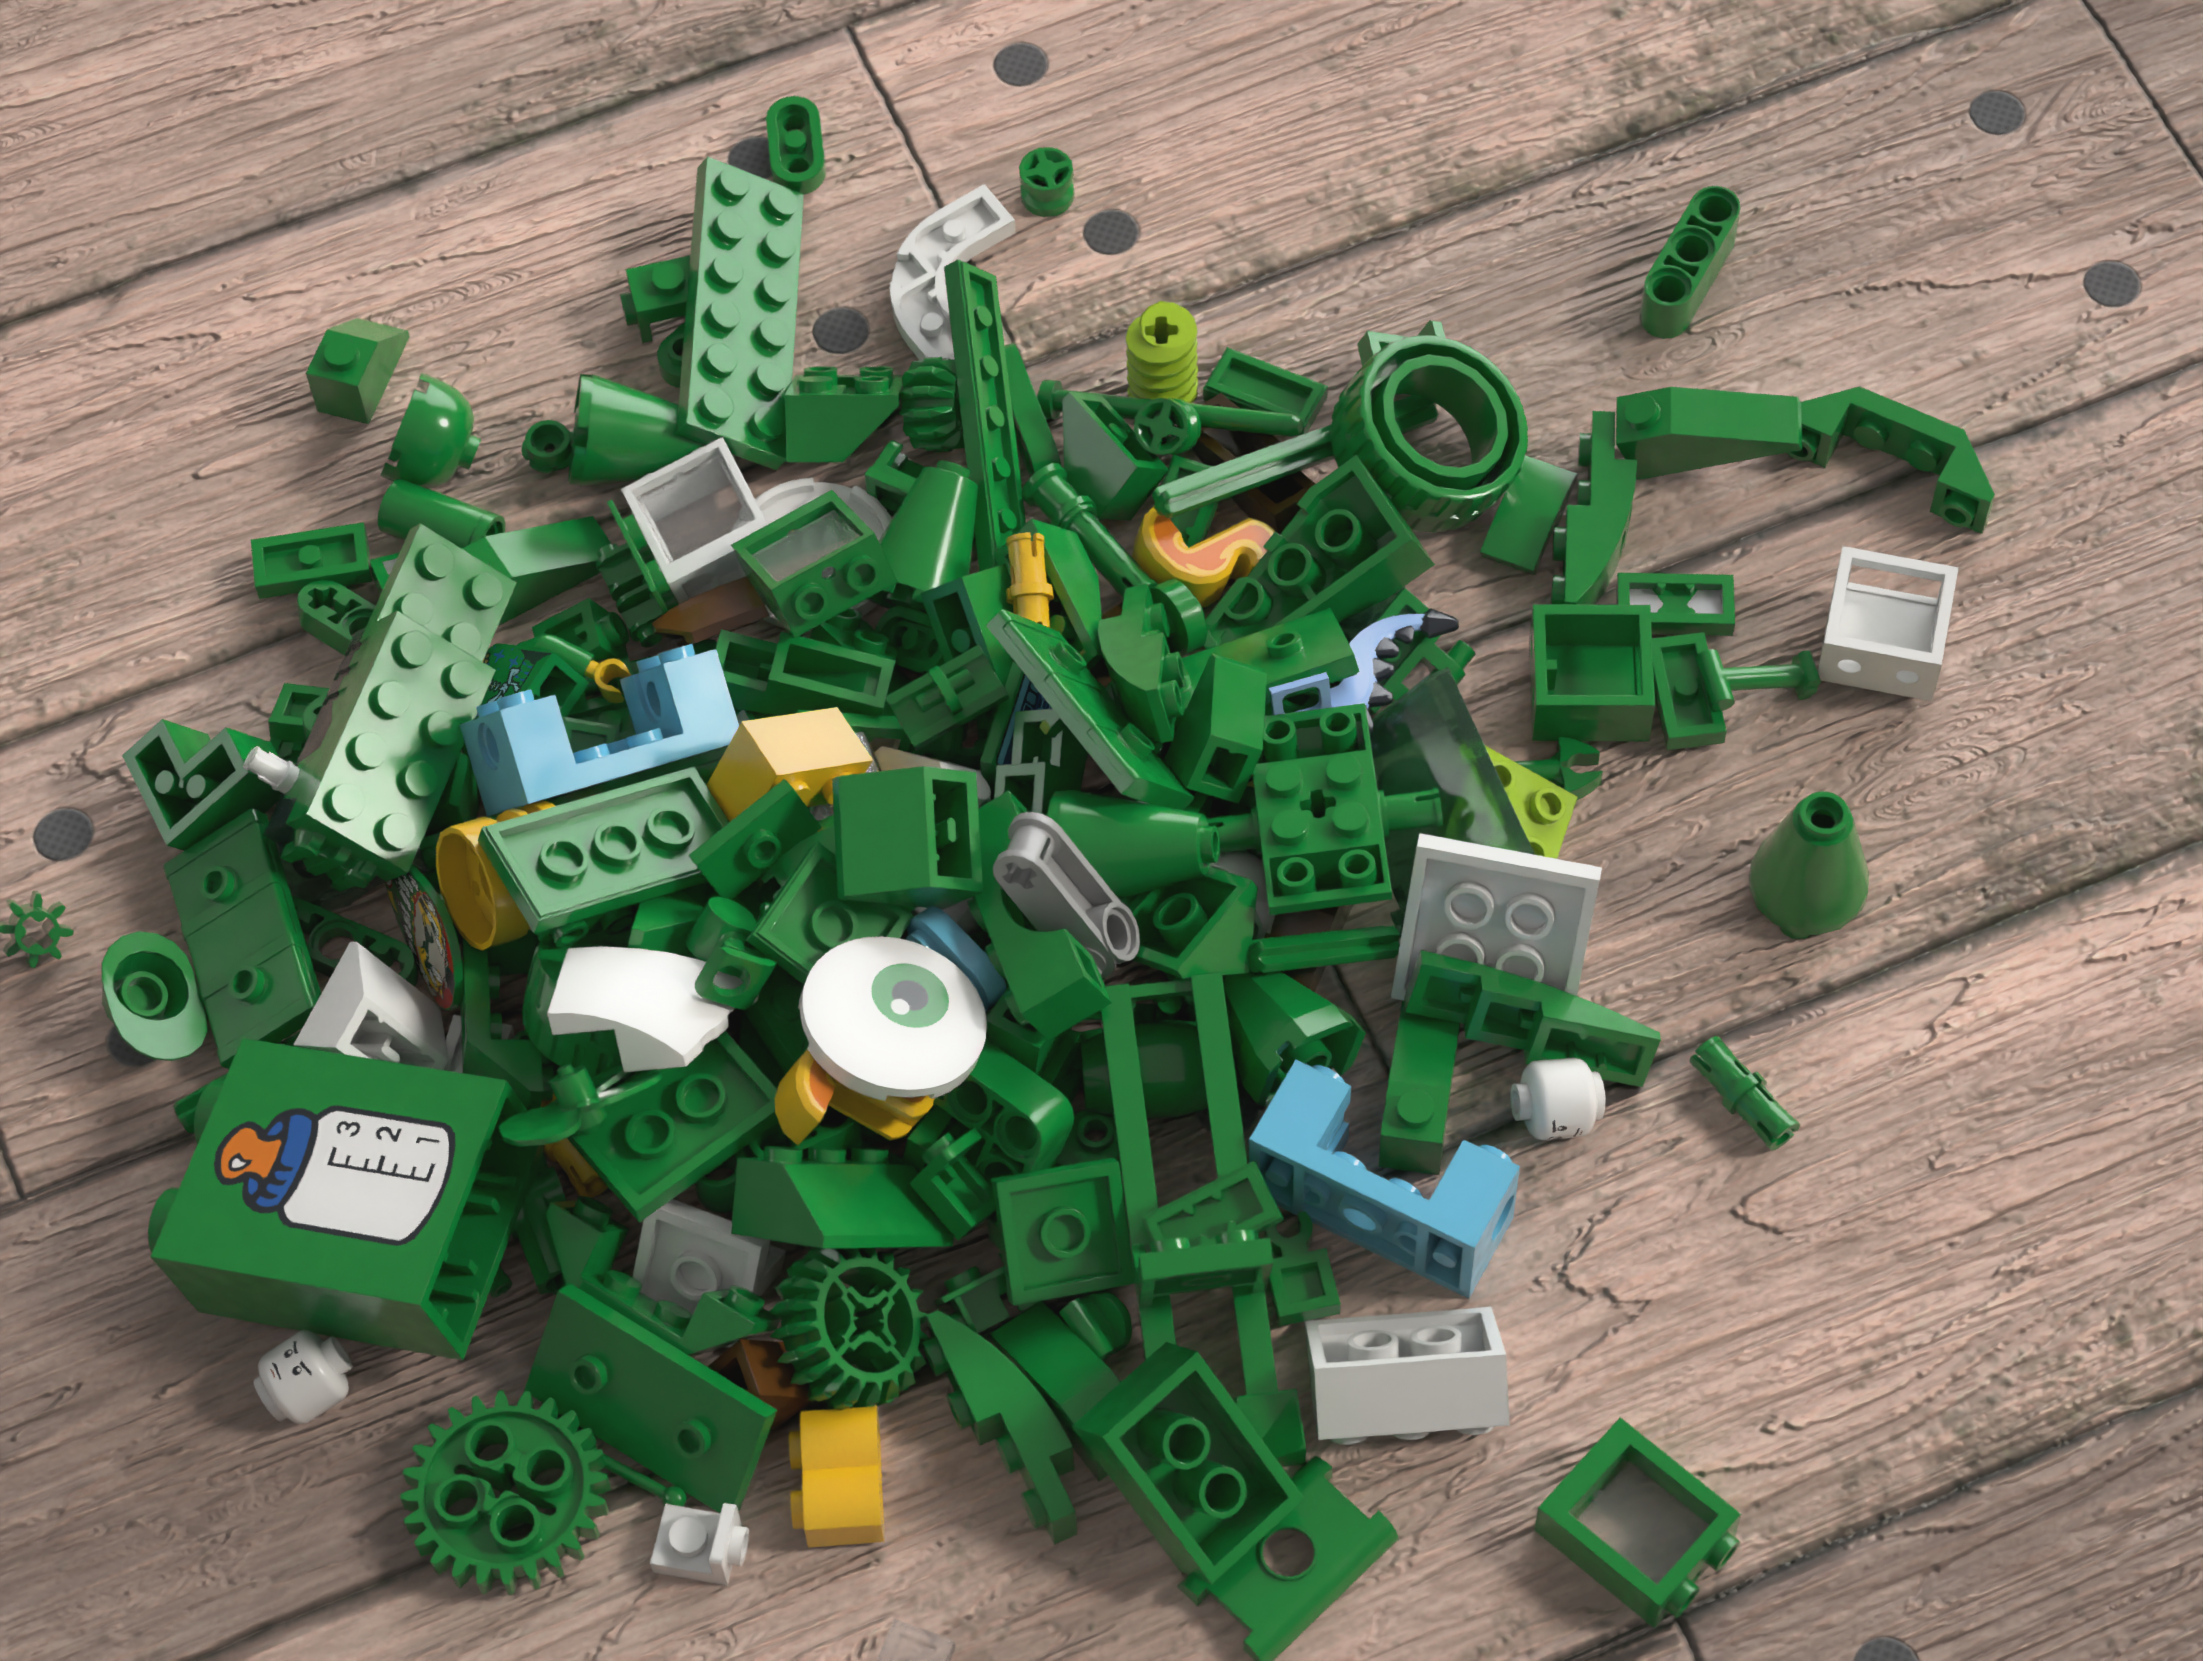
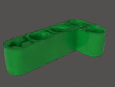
(1013, 1111)

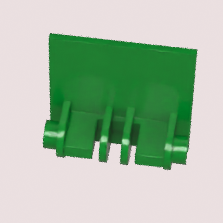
(635, 580)

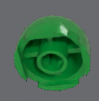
(433, 436)

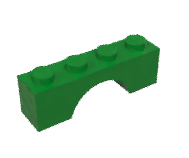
(1048, 972)

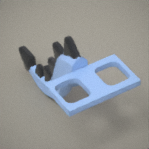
(1368, 647)

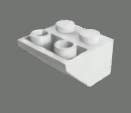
(375, 1015)

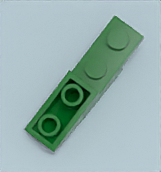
(1599, 522)
(1141, 665)
(1006, 1408)

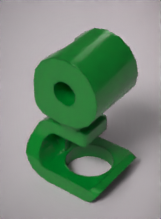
(721, 942)

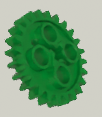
(477, 1539)

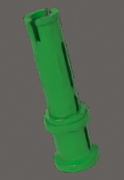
(1068, 510)

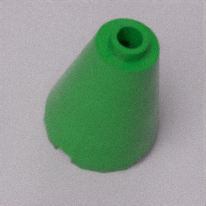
(622, 433)
(930, 535)
(1135, 842)

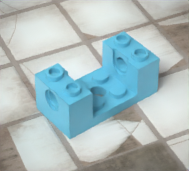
(525, 753)
(1438, 1238)

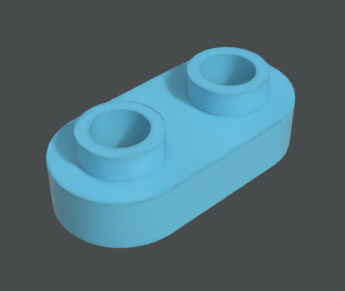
(940, 933)

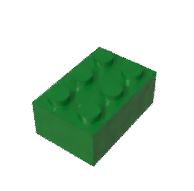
(1189, 1462)

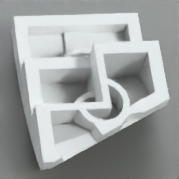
(644, 999)

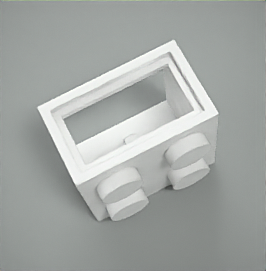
(1884, 635)

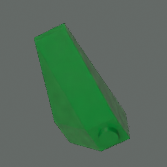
(1337, 552)

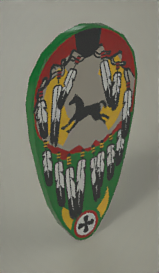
(429, 935)

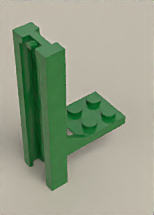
(1171, 1264)

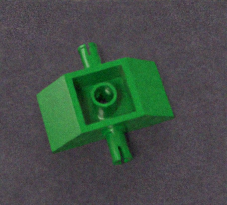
(1322, 812)

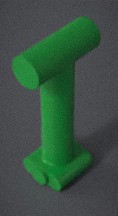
(1721, 681)

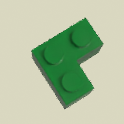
(196, 781)

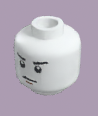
(1558, 1098)
(303, 1377)

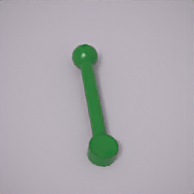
(671, 1495)

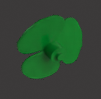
(577, 1106)

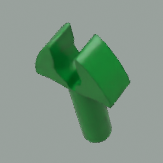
(1558, 771)

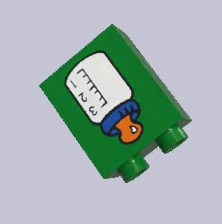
(346, 1198)

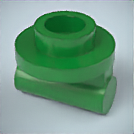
(1100, 1322)

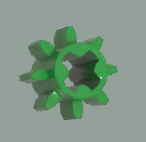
(50, 927)

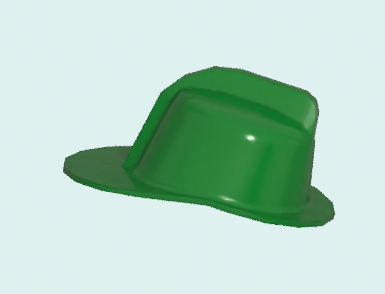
(153, 996)

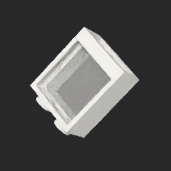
(693, 517)

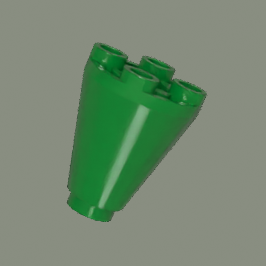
(1811, 869)

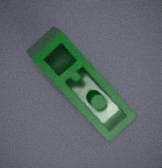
(1703, 428)
(542, 560)
(1075, 588)
(1418, 1093)
(1060, 1368)

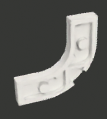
(918, 279)

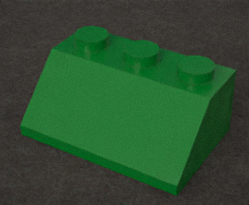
(833, 1200)

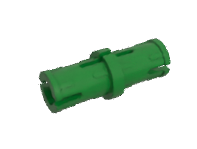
(1744, 1093)

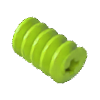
(1163, 353)

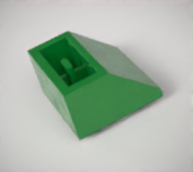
(907, 837)

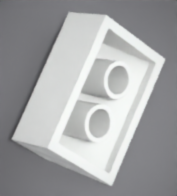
(1407, 1374)

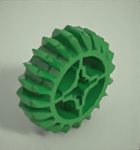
(866, 1324)

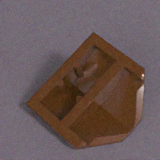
(704, 615)

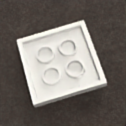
(1498, 911)

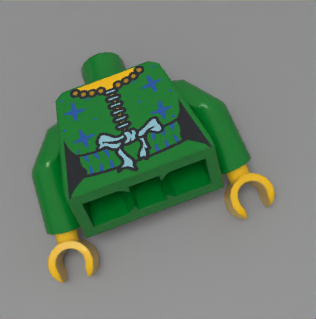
(548, 669)

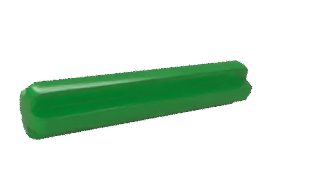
(1324, 948)

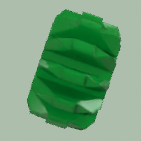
(932, 405)

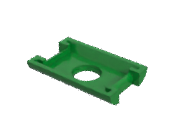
(1282, 1607)

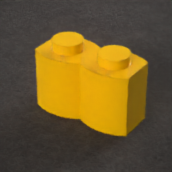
(839, 1477)

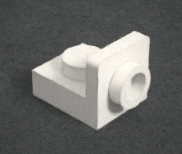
(700, 1543)

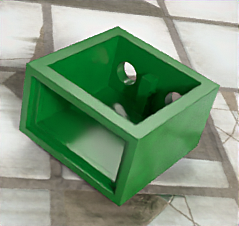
(1591, 672)

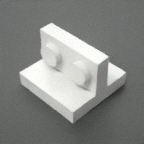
(695, 1253)

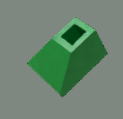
(836, 413)

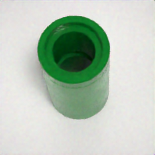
(458, 522)

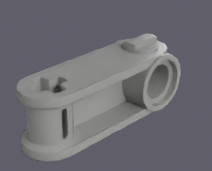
(1063, 891)

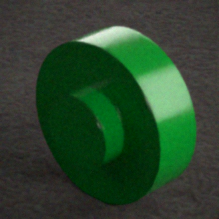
(1184, 616)

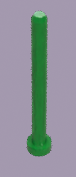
(1216, 417)

